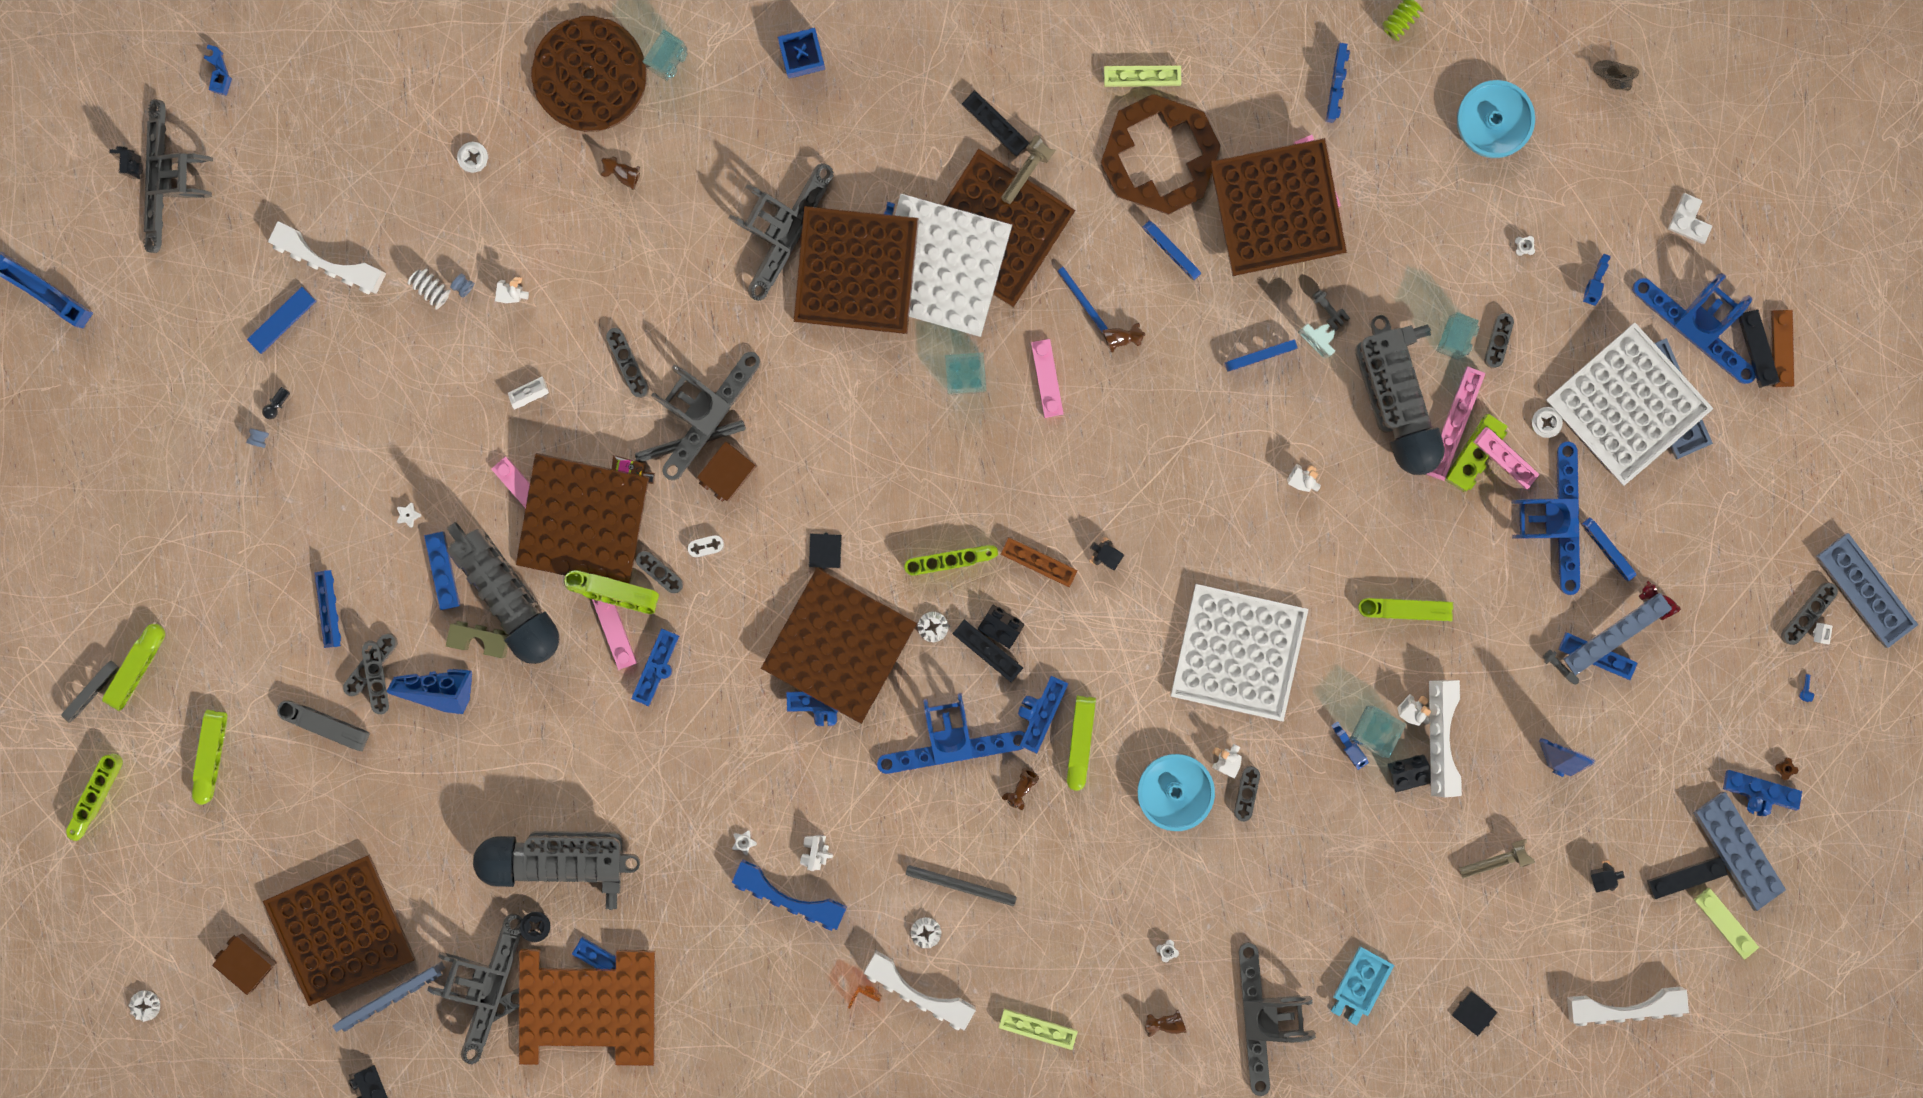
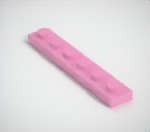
(1457, 418)

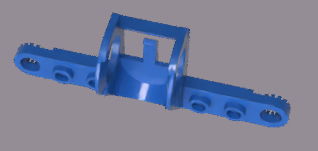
(1699, 324)
(1561, 518)
(949, 744)

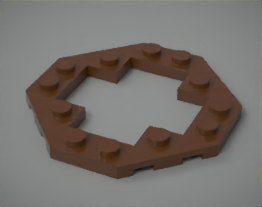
(1173, 115)

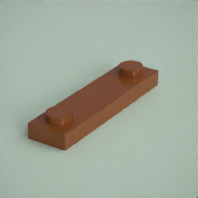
(1783, 346)
(1039, 562)

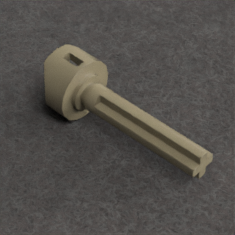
(1038, 152)
(1517, 854)

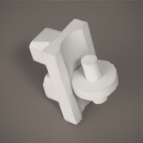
(818, 854)

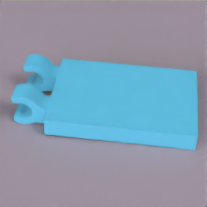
(1361, 984)

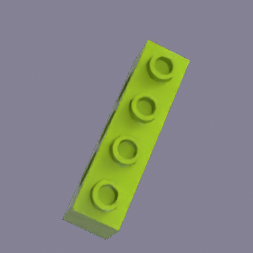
(1455, 475)

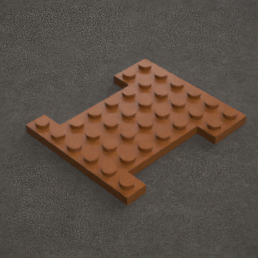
(589, 1007)

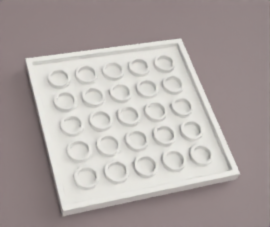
(954, 264)
(1629, 404)
(1239, 652)

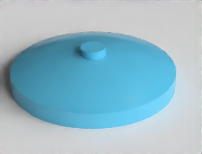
(1495, 119)
(1176, 792)

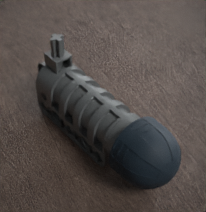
(1417, 445)
(530, 634)
(504, 860)

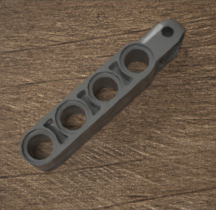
(323, 725)

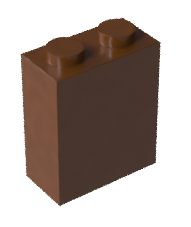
(726, 472)
(243, 963)

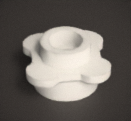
(1529, 241)
(1172, 951)

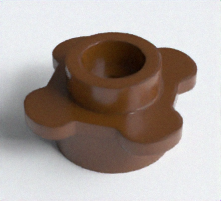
(1781, 768)

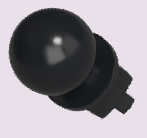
(270, 411)

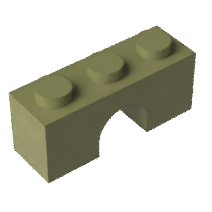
(461, 635)

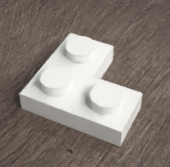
(1685, 221)

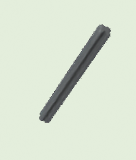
(671, 446)
(961, 885)

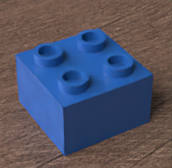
(801, 53)

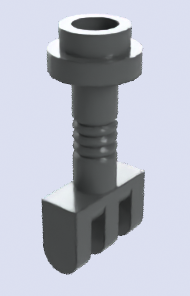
(1319, 297)
(1550, 657)

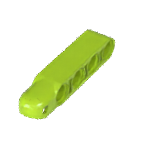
(980, 556)
(612, 591)
(1406, 609)
(134, 667)
(1080, 742)
(208, 756)
(78, 823)

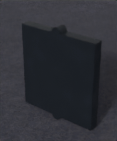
(825, 550)
(1474, 1013)

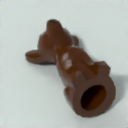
(624, 173)
(1118, 337)
(1028, 779)
(1170, 1024)

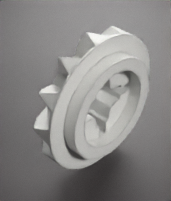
(464, 154)
(1555, 421)
(936, 618)
(931, 925)
(150, 1000)

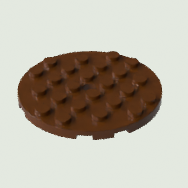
(617, 78)

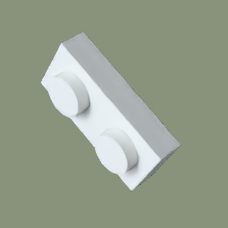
(528, 393)

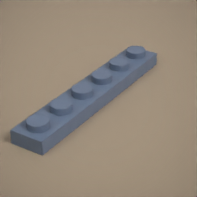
(1617, 634)

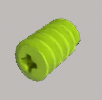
(1400, 18)

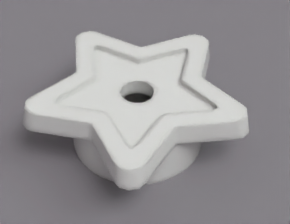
(408, 520)
(743, 847)

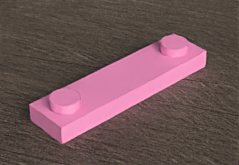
(1047, 378)
(1506, 458)
(512, 479)
(615, 634)

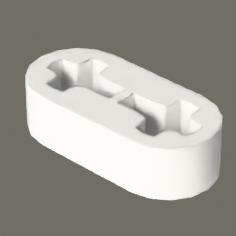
(704, 541)

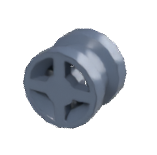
(462, 285)
(257, 438)

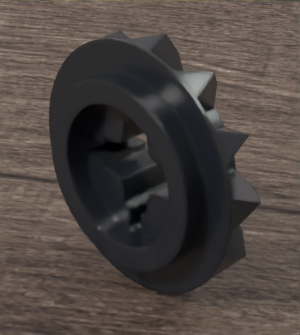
(544, 926)

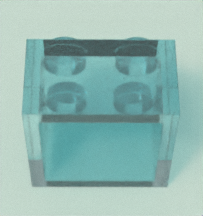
(666, 55)
(1458, 336)
(965, 373)
(1377, 731)

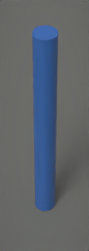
(1082, 299)

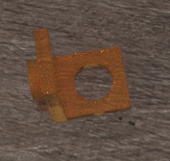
(868, 991)

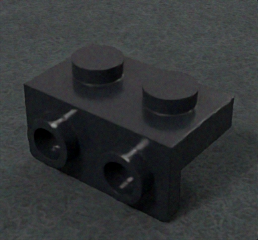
(130, 163)
(1001, 626)
(1410, 773)
(367, 1083)

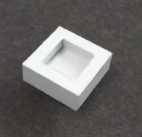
(1822, 633)

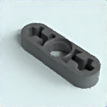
(1500, 355)
(651, 559)
(1255, 780)

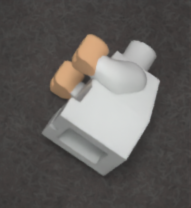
(510, 292)
(1302, 479)
(1413, 711)
(1228, 761)

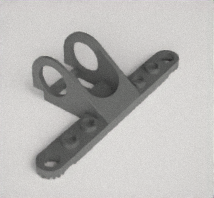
(160, 173)
(784, 227)
(704, 411)
(484, 988)
(1262, 1019)

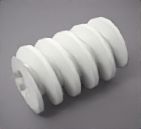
(429, 288)

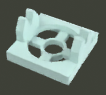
(1318, 339)

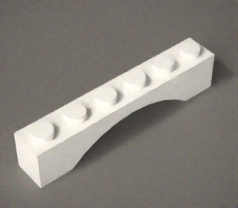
(291, 240)
(1442, 701)
(1667, 1001)
(953, 1010)

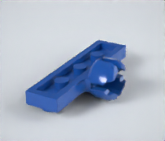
(802, 702)
(1041, 713)
(1761, 793)

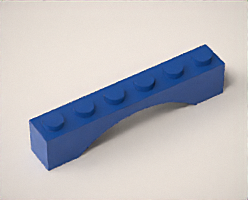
(44, 292)
(752, 878)

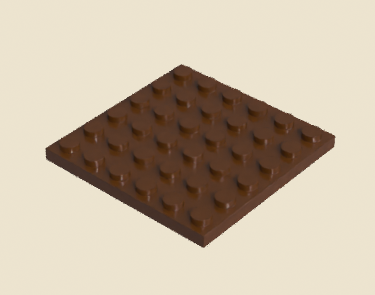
(1278, 207)
(1034, 216)
(856, 270)
(581, 519)
(838, 645)
(339, 930)

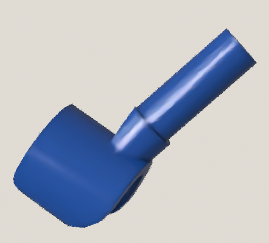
(1805, 694)

